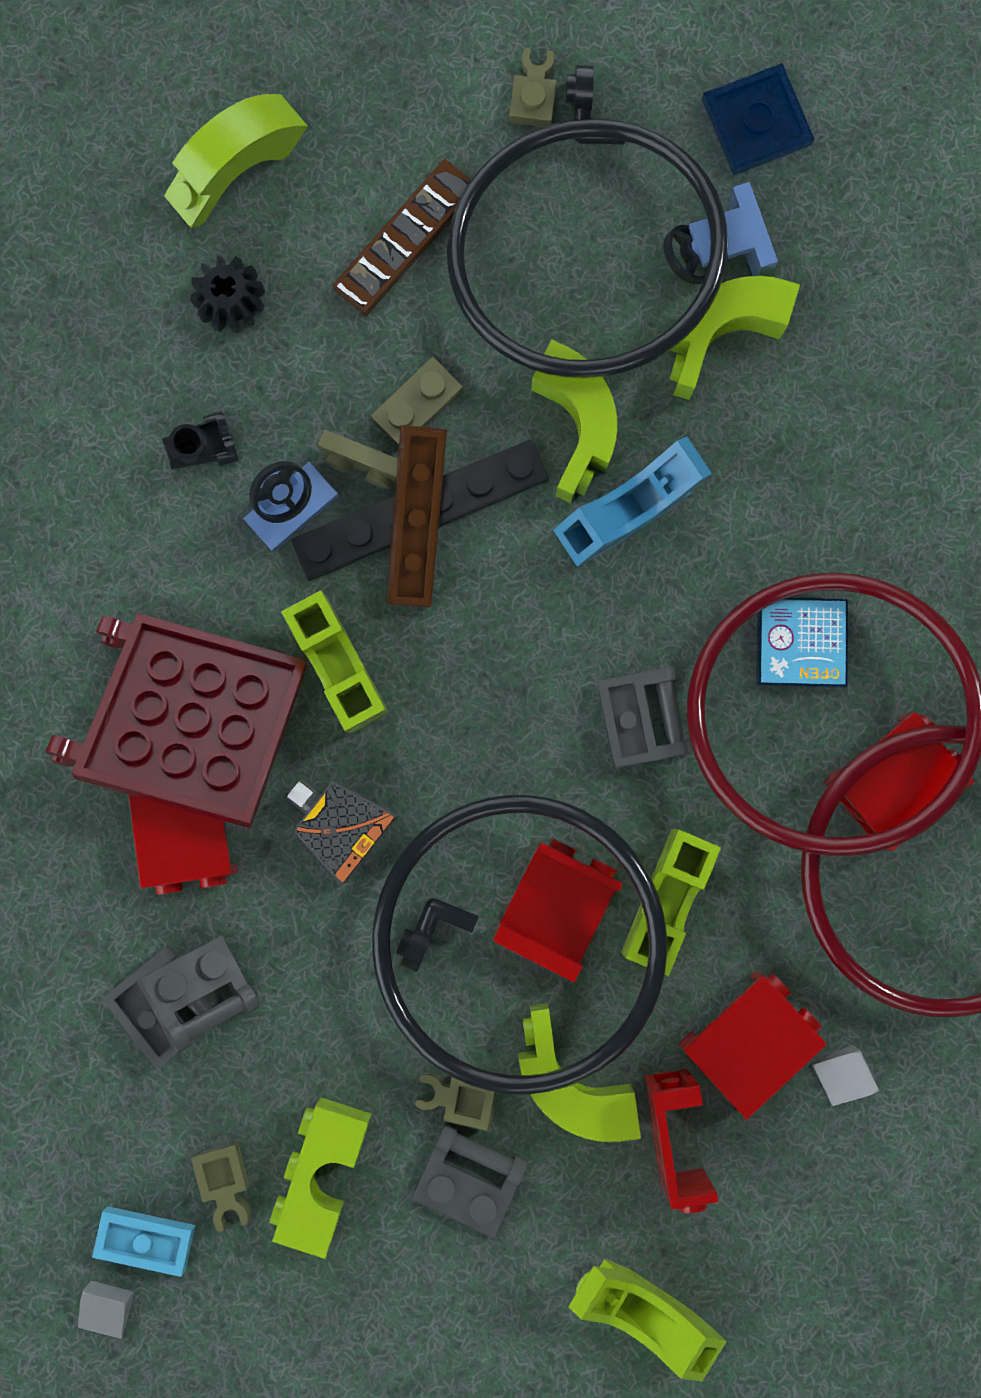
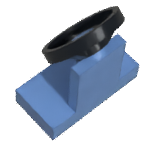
(745, 236)
(286, 501)

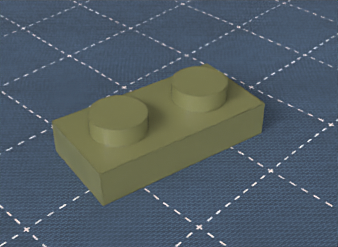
(417, 400)
(345, 453)

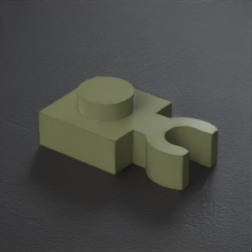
(533, 95)
(463, 1102)
(221, 1177)

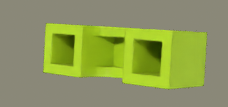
(335, 662)
(678, 879)
(307, 1215)

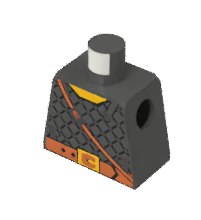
(339, 825)

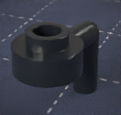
(580, 92)
(415, 943)

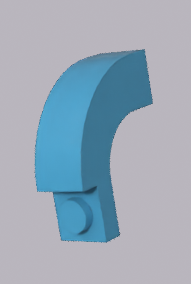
(634, 504)

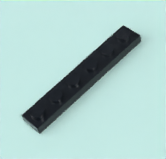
(462, 494)

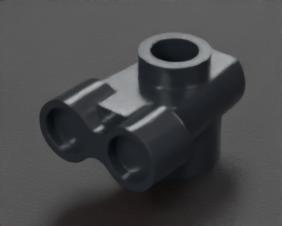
(209, 438)

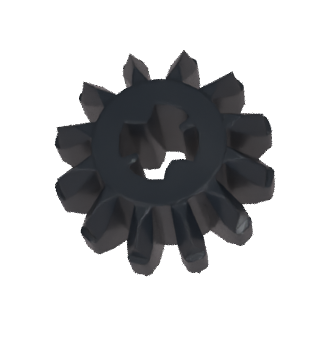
(218, 307)

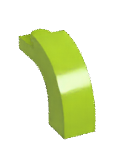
(228, 145)
(742, 303)
(594, 415)
(585, 1111)
(651, 1316)

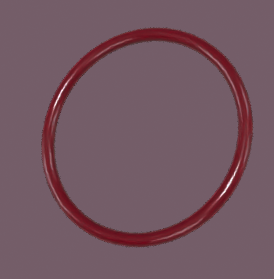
(836, 845)
(811, 879)

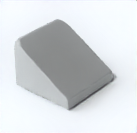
(845, 1076)
(104, 1309)

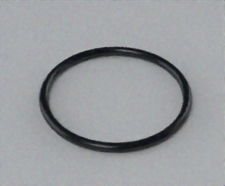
(579, 129)
(656, 945)

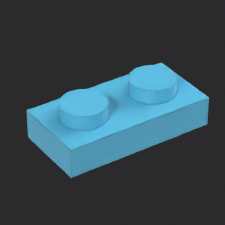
(143, 1241)

